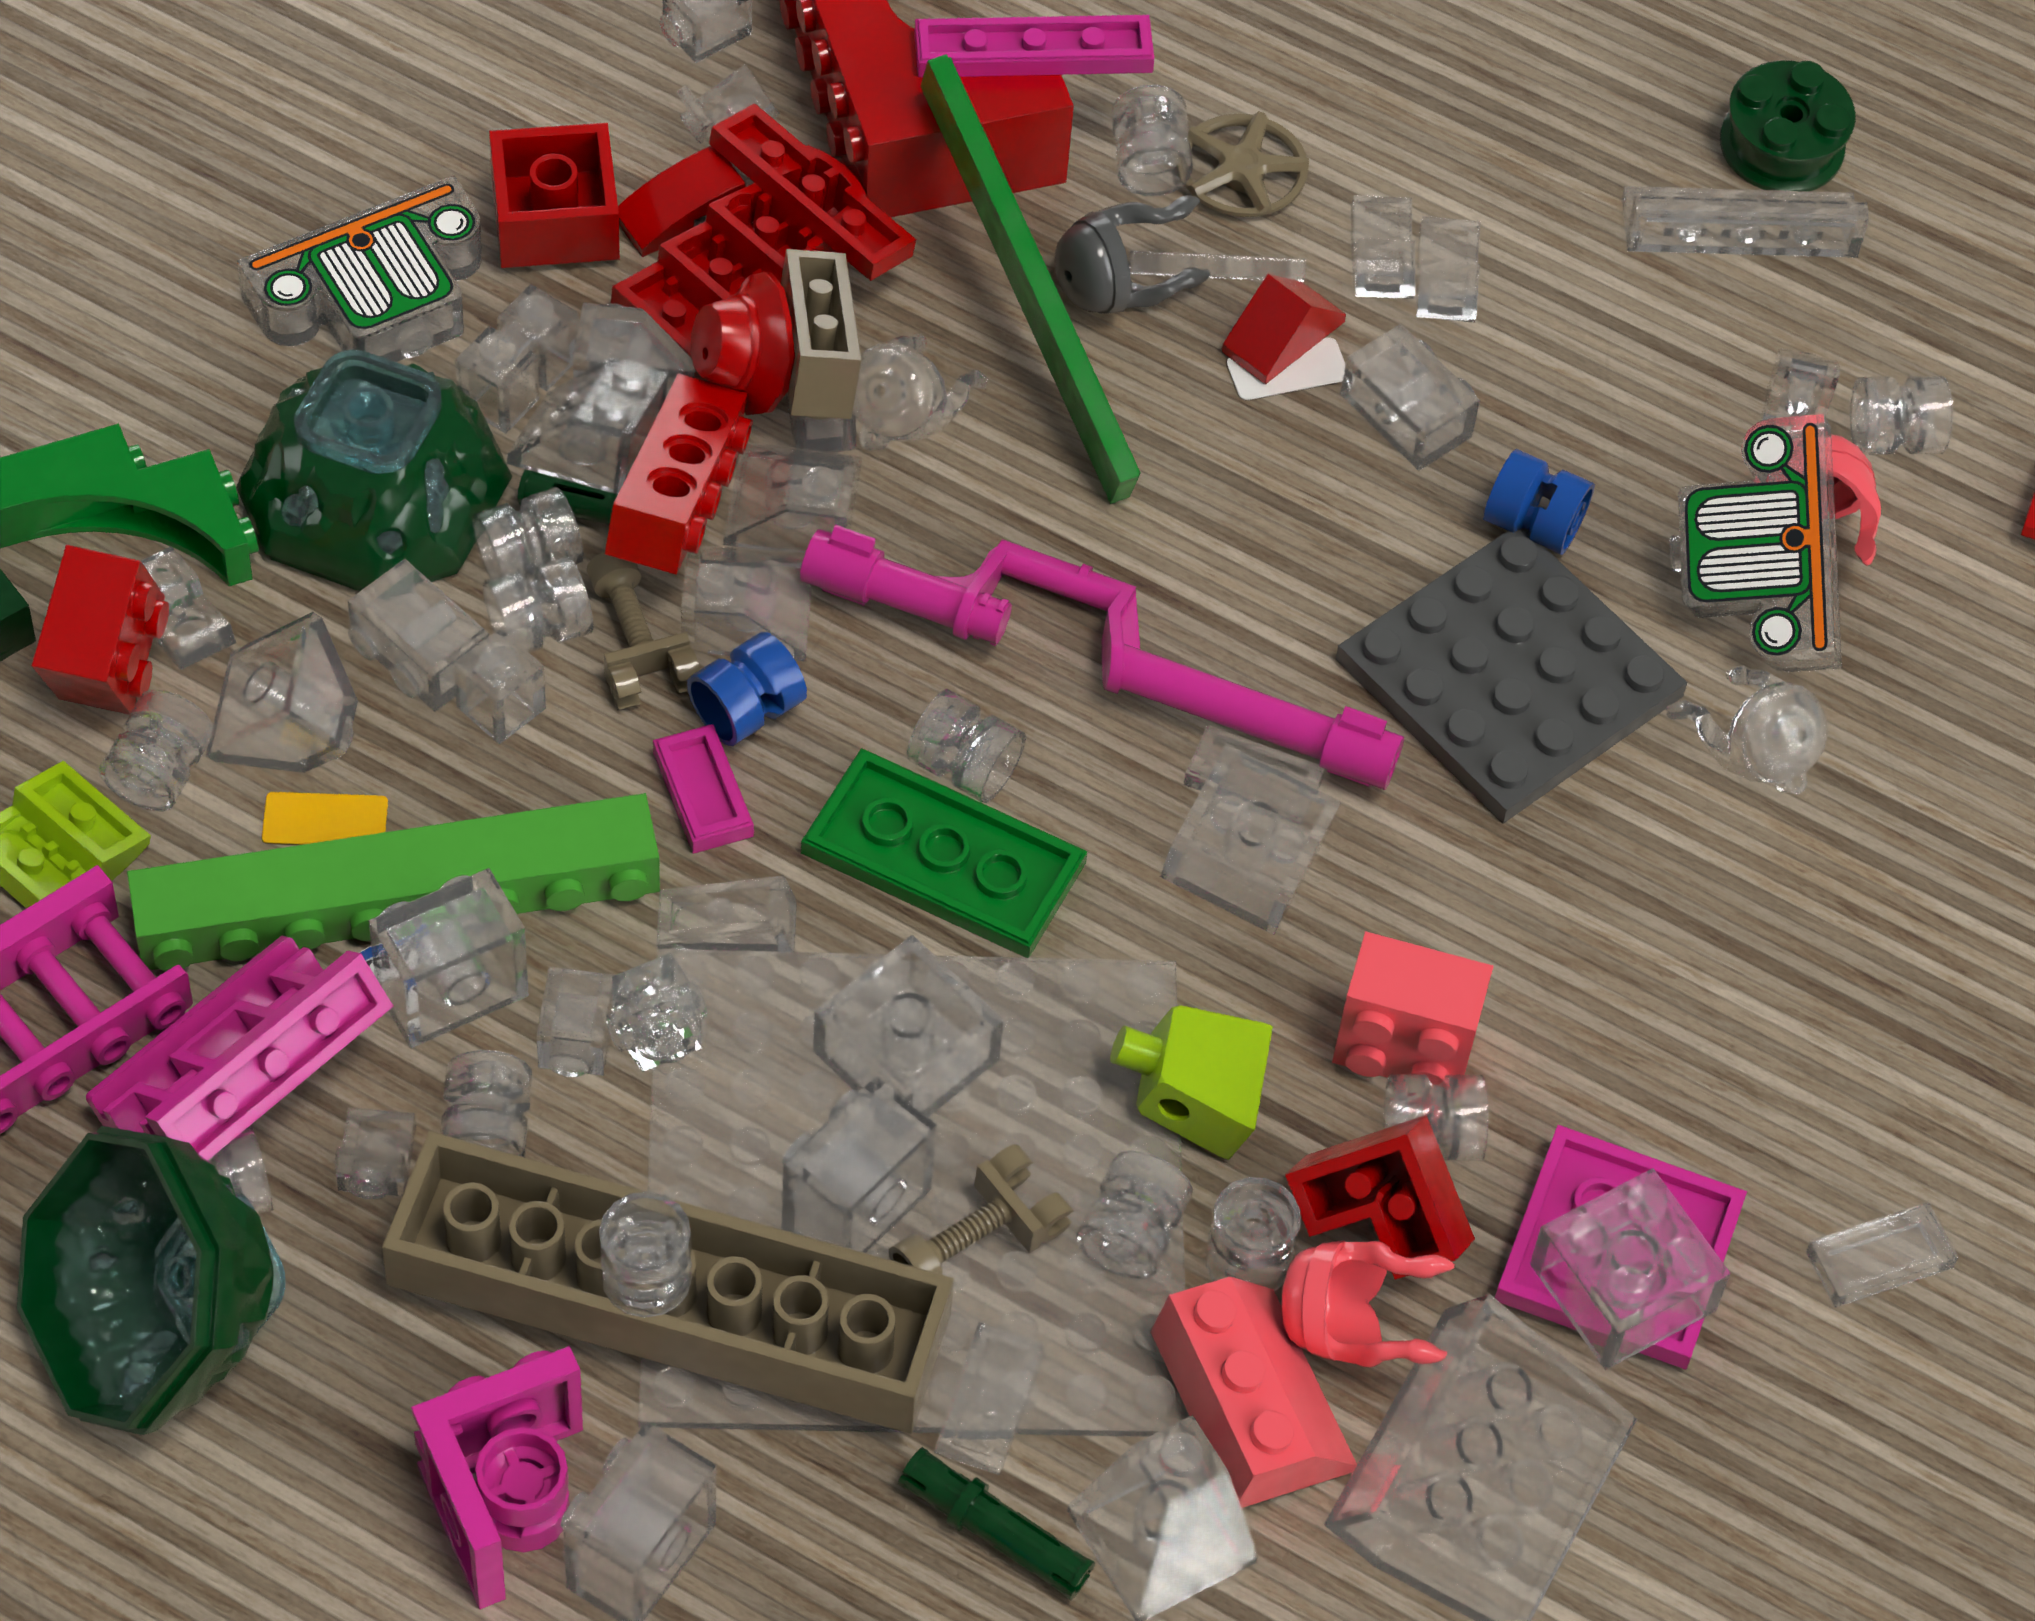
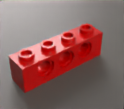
(679, 475)

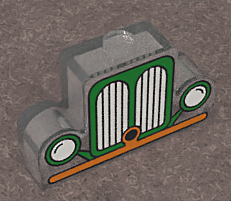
(373, 277)
(1769, 545)

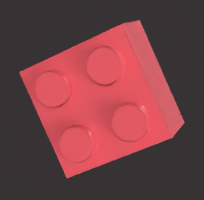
(1410, 1010)

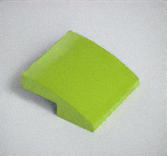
(61, 831)

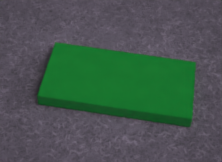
(944, 853)

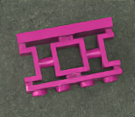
(242, 1047)

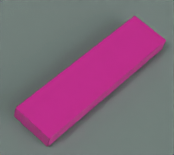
(1038, 45)

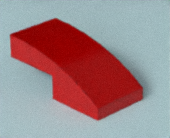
(676, 198)

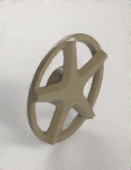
(1244, 165)

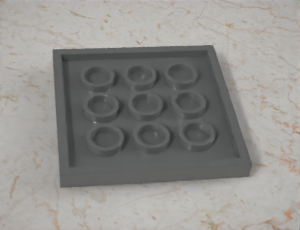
(1511, 672)

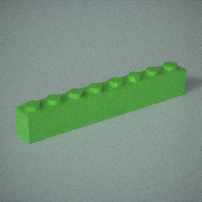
(334, 887)

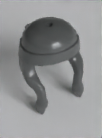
(1095, 265)

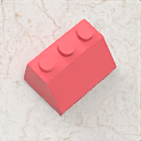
(1250, 1389)

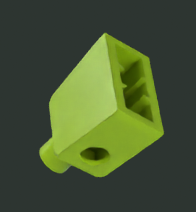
(1199, 1074)

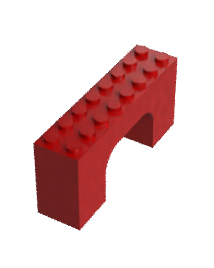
(884, 126)

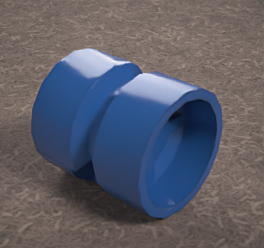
(1519, 492)
(755, 684)

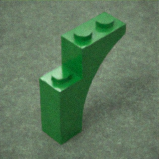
(106, 487)

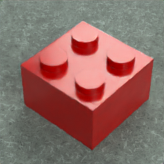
(554, 195)
(100, 630)

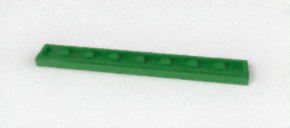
(1030, 279)

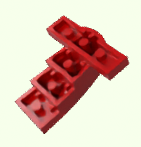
(795, 203)

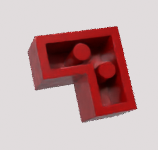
(1395, 1181)

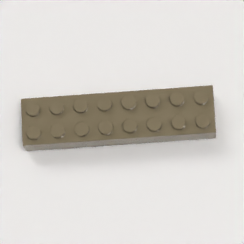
(760, 1301)

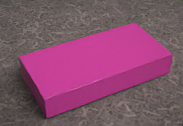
(703, 788)

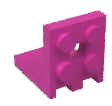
(454, 1428)

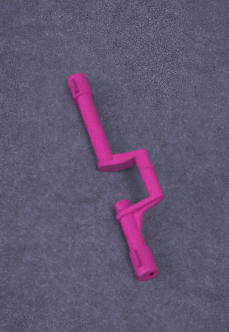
(852, 569)

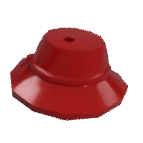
(747, 342)

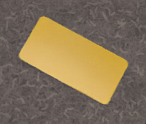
(321, 817)

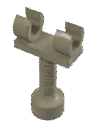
(616, 580)
(995, 1183)

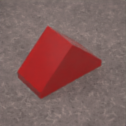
(1280, 326)

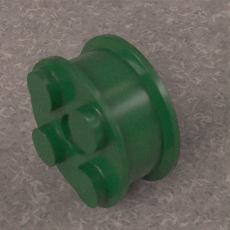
(1787, 126)

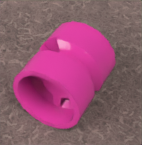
(524, 1487)

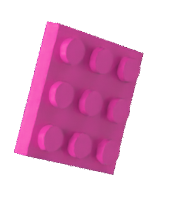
(1585, 1168)

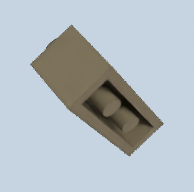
(823, 334)

